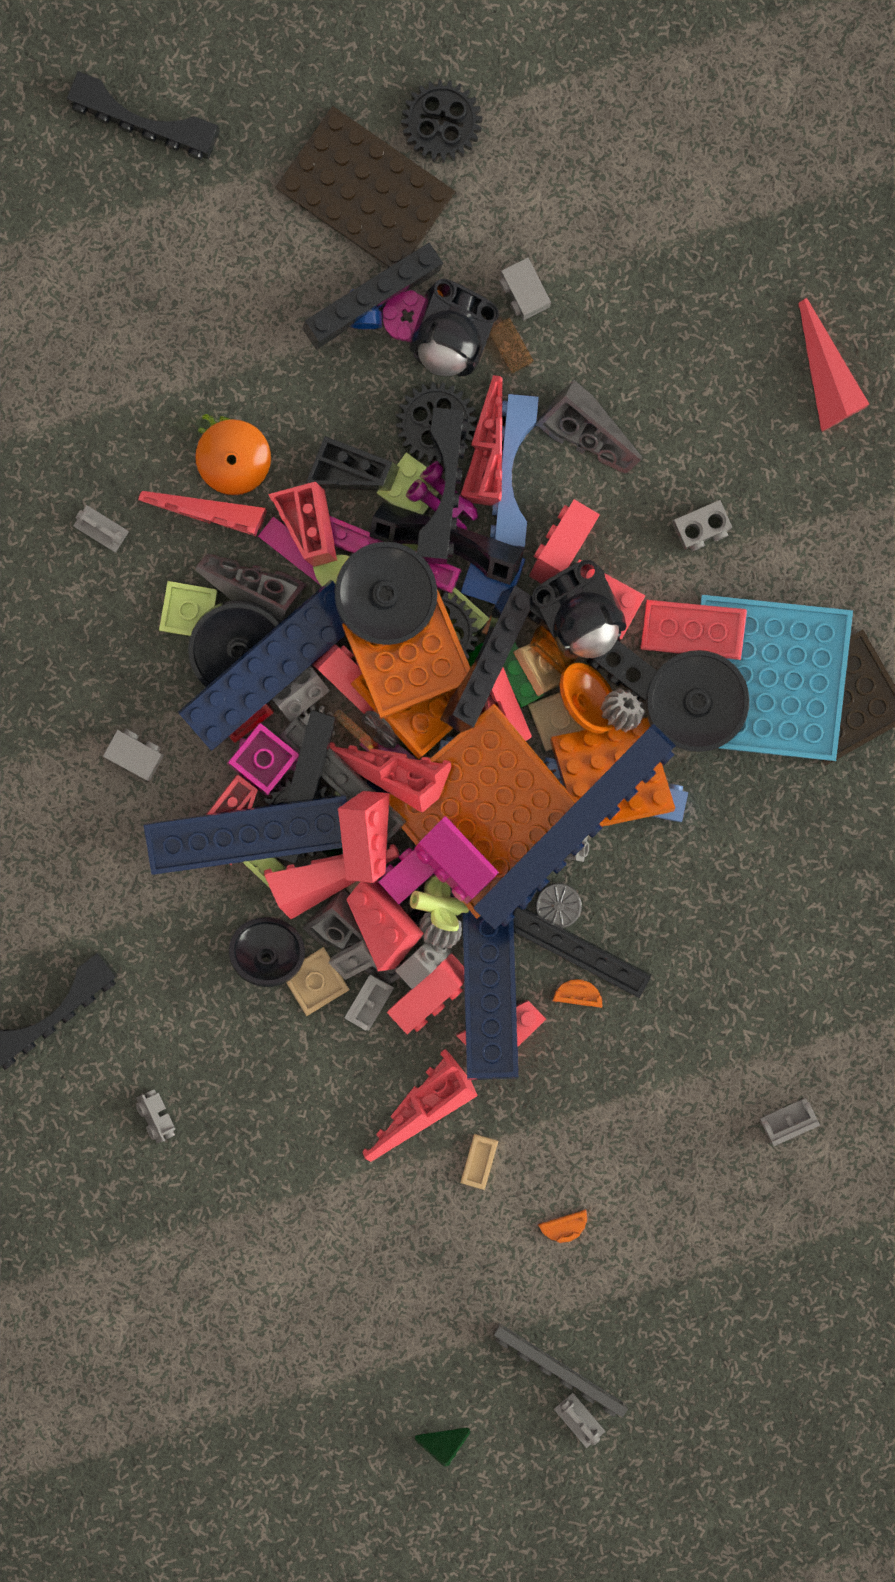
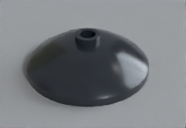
(268, 939)

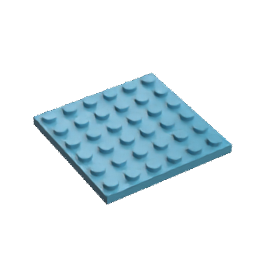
(793, 675)

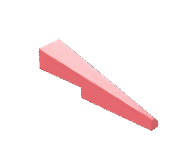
(833, 383)
(484, 475)
(234, 516)
(410, 780)
(309, 885)
(435, 1098)

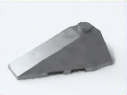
(583, 421)
(274, 592)
(337, 927)

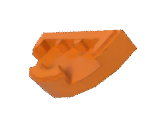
(579, 993)
(565, 1227)

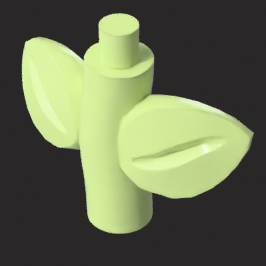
(438, 902)

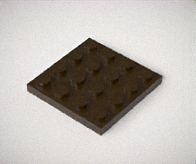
(867, 697)

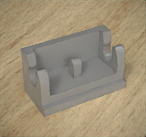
(369, 1002)
(789, 1122)

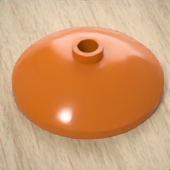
(236, 439)
(583, 694)

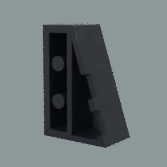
(351, 468)

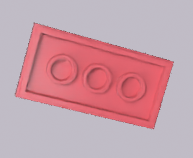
(693, 627)

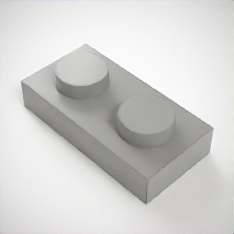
(352, 960)

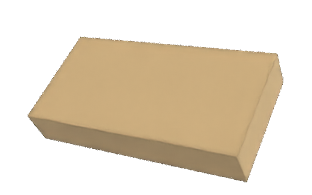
(479, 1161)

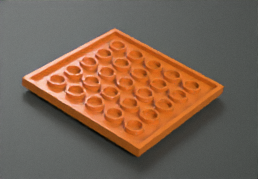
(493, 795)

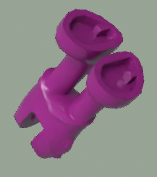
(433, 476)

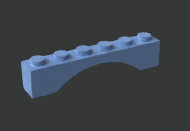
(520, 420)

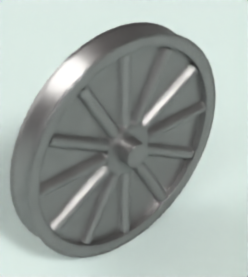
(379, 730)
(559, 904)

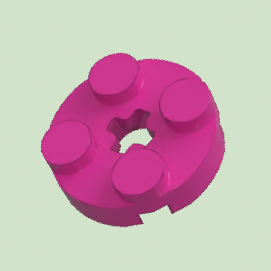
(393, 313)

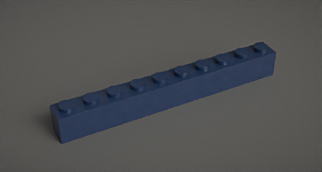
(575, 826)

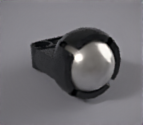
(451, 329)
(581, 611)

